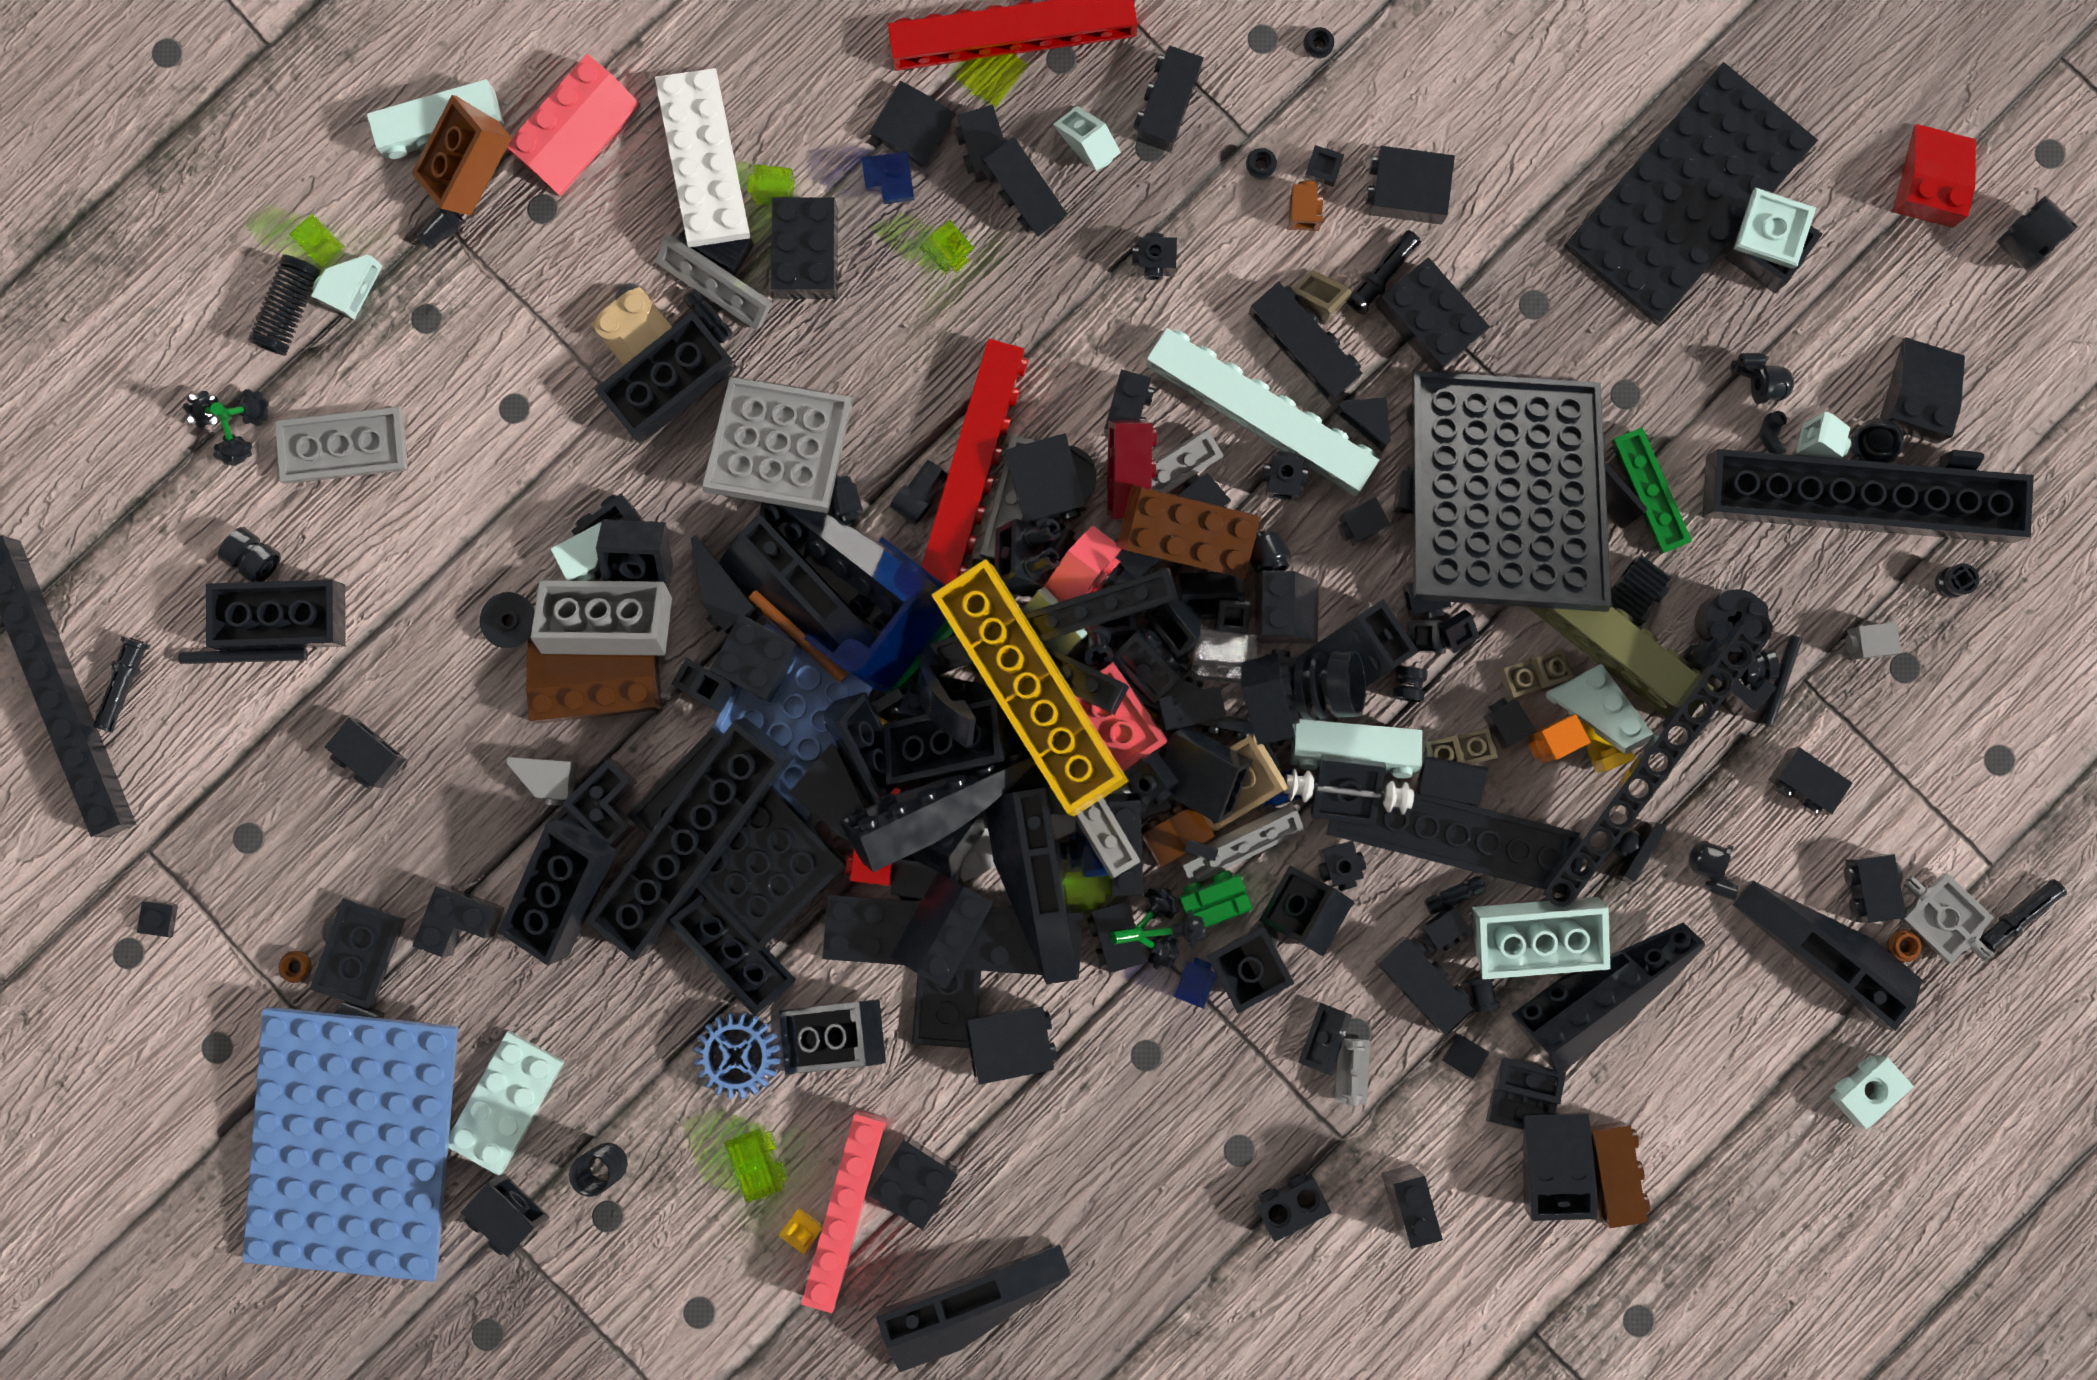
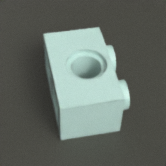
(1888, 1085)

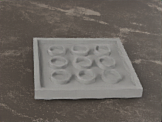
(778, 444)

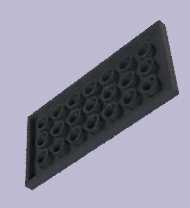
(1689, 193)

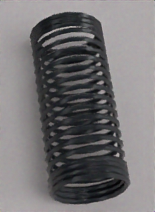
(305, 271)
(582, 1178)

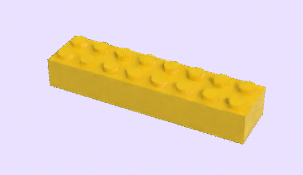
(1030, 688)

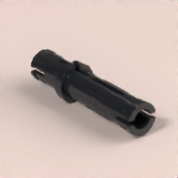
(2012, 924)

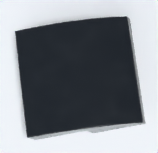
(911, 123)
(1523, 1090)

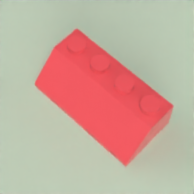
(573, 125)

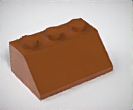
(461, 156)

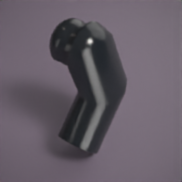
(1770, 431)

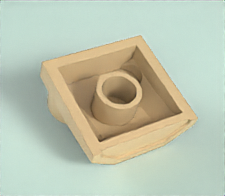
(630, 324)

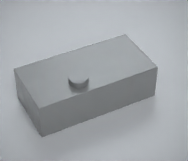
(601, 617)

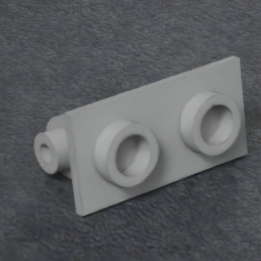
(1352, 1072)

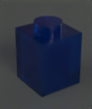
(1195, 982)

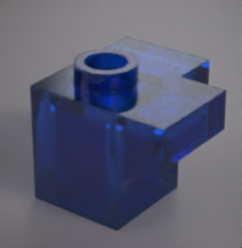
(890, 176)

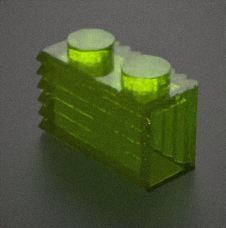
(755, 1163)

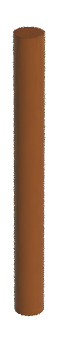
(796, 635)

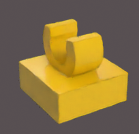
(801, 1231)

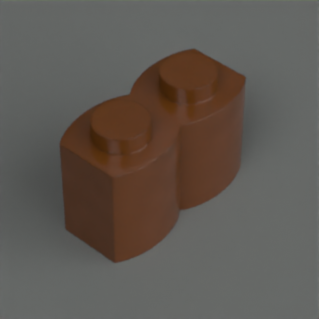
(1167, 838)

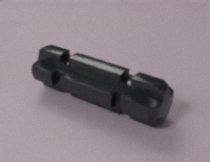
(707, 316)
(1455, 895)

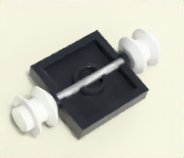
(1348, 790)

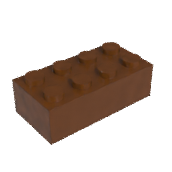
(1188, 531)

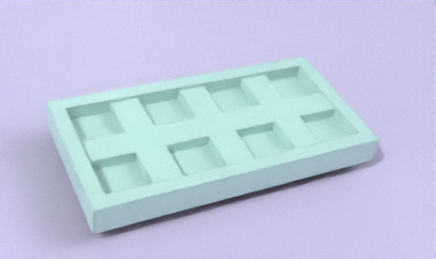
(504, 1103)

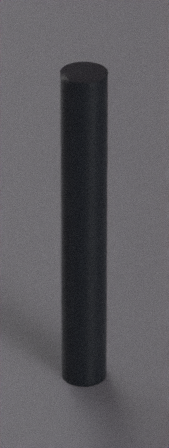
(1781, 683)

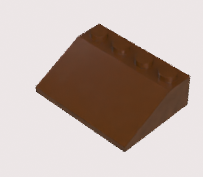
(589, 685)

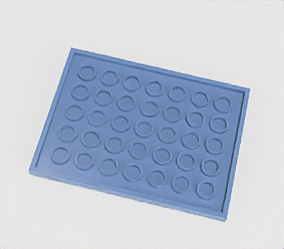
(350, 1144)

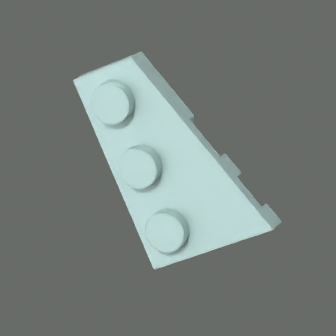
(1604, 708)

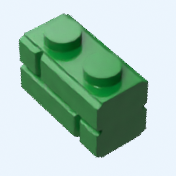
(1216, 900)

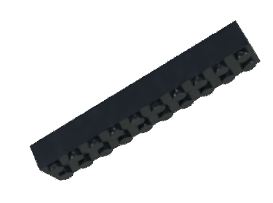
(1868, 496)

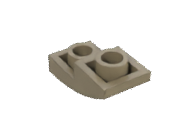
(1535, 674)
(1465, 747)

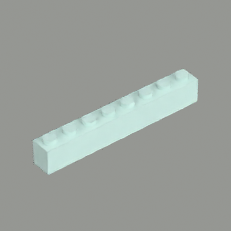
(1261, 411)

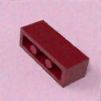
(1128, 461)

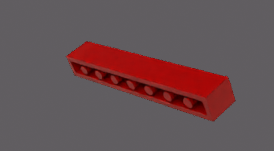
(1008, 30)
(973, 460)

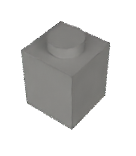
(1873, 641)

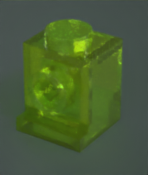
(948, 248)

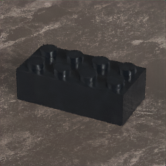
(666, 378)
(275, 615)
(557, 891)

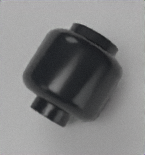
(1269, 553)

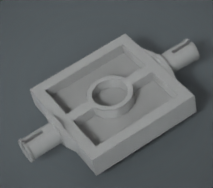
(1947, 918)

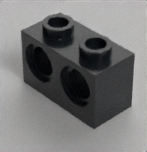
(1295, 1215)

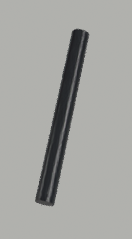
(239, 656)

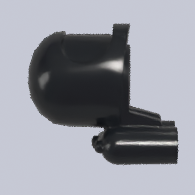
(1766, 381)
(1712, 862)

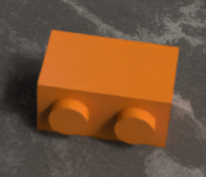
(1558, 739)

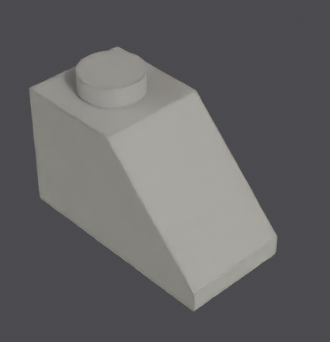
(546, 778)

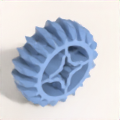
(748, 1065)

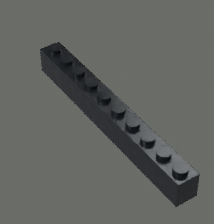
(59, 696)

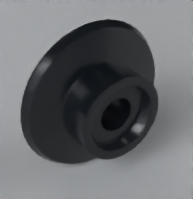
(494, 617)

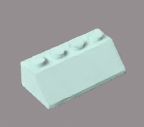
(1541, 938)

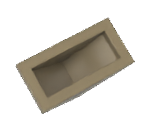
(1322, 295)

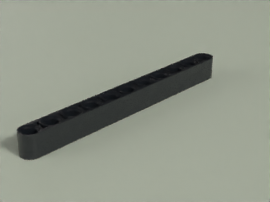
(1658, 744)

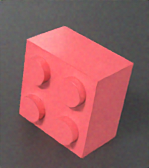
(1084, 566)

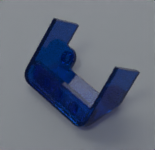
(903, 637)

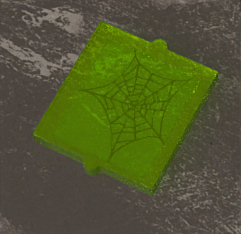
(992, 76)

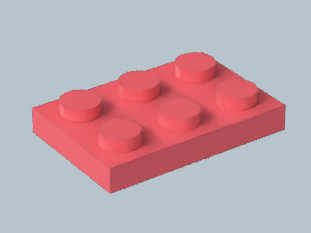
(1131, 731)

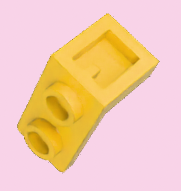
(1603, 754)

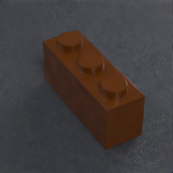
(1618, 1175)

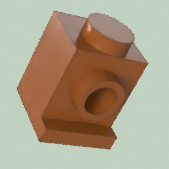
(1305, 207)

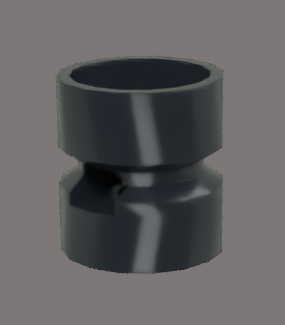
(245, 552)

